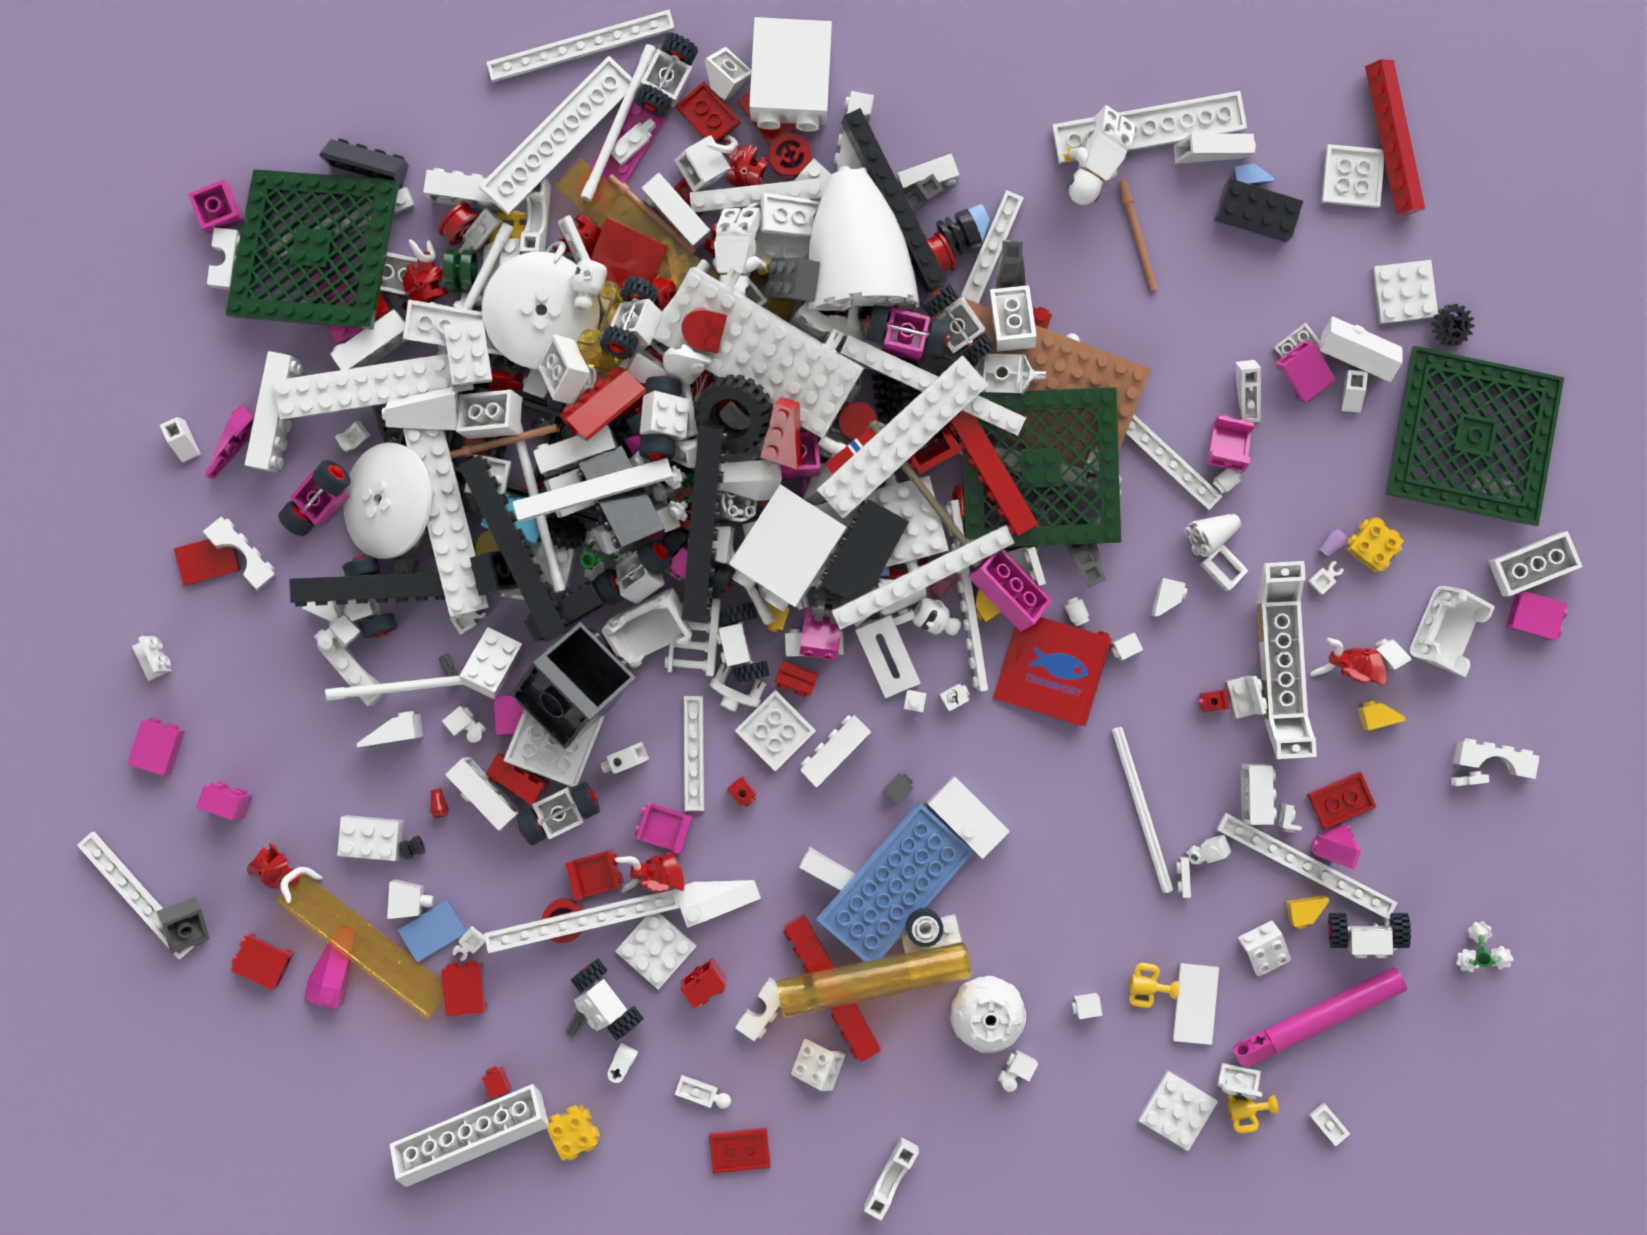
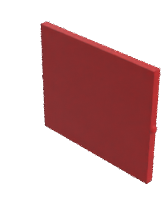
(627, 253)

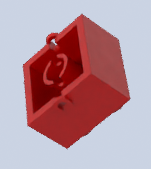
(703, 984)

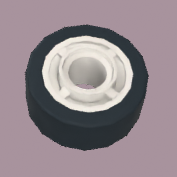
(920, 917)

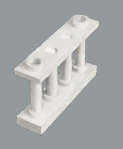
(709, 646)

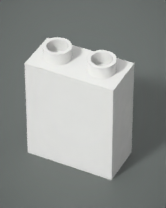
(790, 73)
(786, 548)

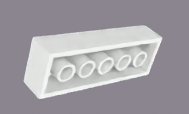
(268, 431)

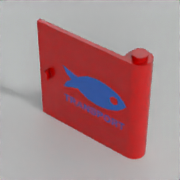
(1054, 670)

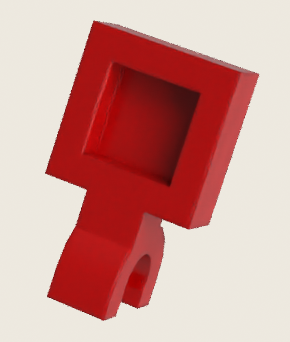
(503, 381)

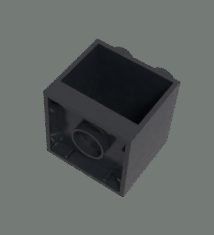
(573, 684)

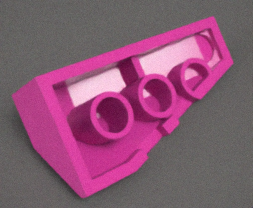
(234, 437)
(1337, 846)
(328, 979)

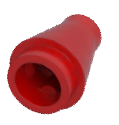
(438, 804)

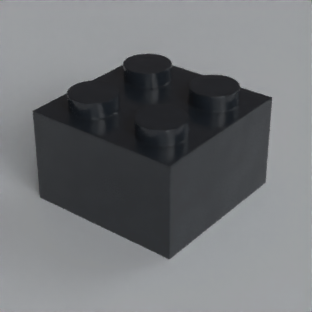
(492, 574)

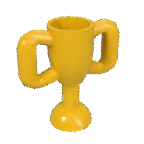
(1149, 986)
(1244, 1109)

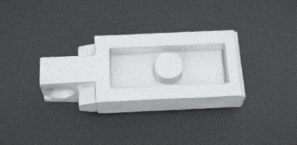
(632, 141)
(480, 231)

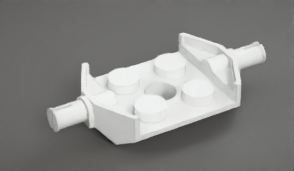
(1018, 377)

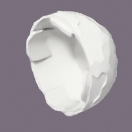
(984, 998)

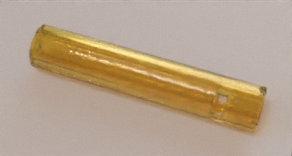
(874, 979)

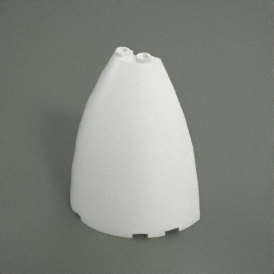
(859, 248)

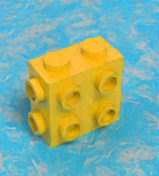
(1374, 544)
(573, 1132)

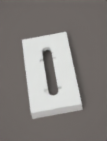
(867, 636)

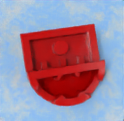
(703, 329)

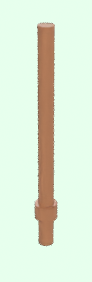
(626, 190)
(1127, 200)
(469, 450)

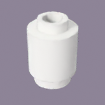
(1226, 480)
(1077, 611)

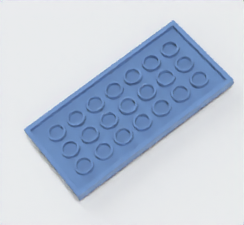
(893, 883)

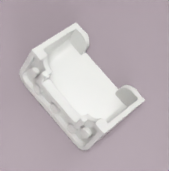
(647, 627)
(1448, 627)

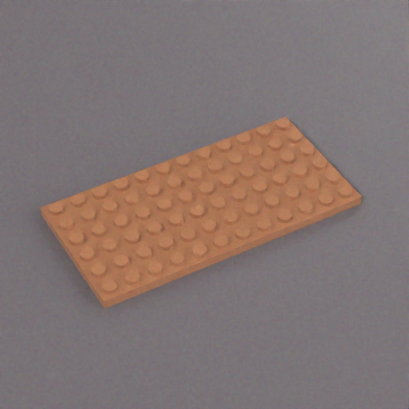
(1067, 366)

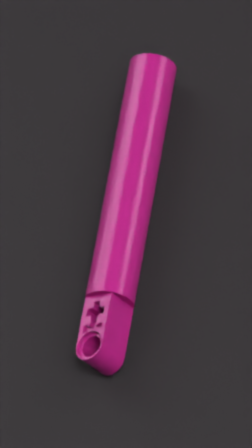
(1320, 1017)

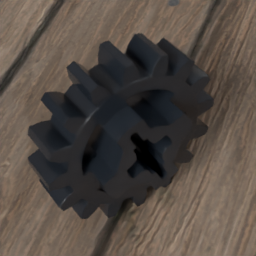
(1455, 325)
(566, 532)

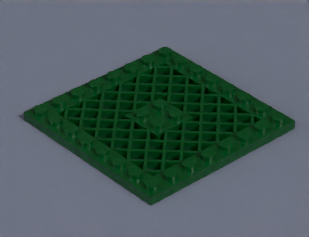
(312, 248)
(1475, 436)
(1042, 468)

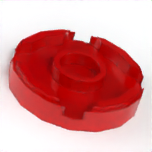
(855, 419)

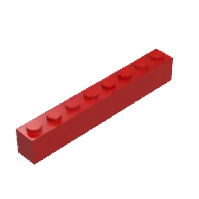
(1395, 137)
(992, 473)
(847, 1016)

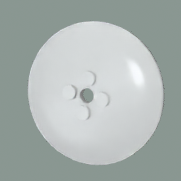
(512, 301)
(403, 512)

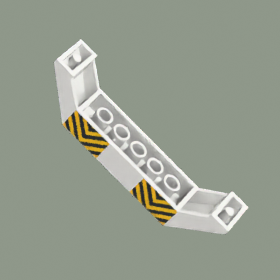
(1283, 660)

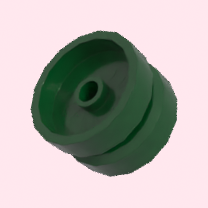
(459, 270)

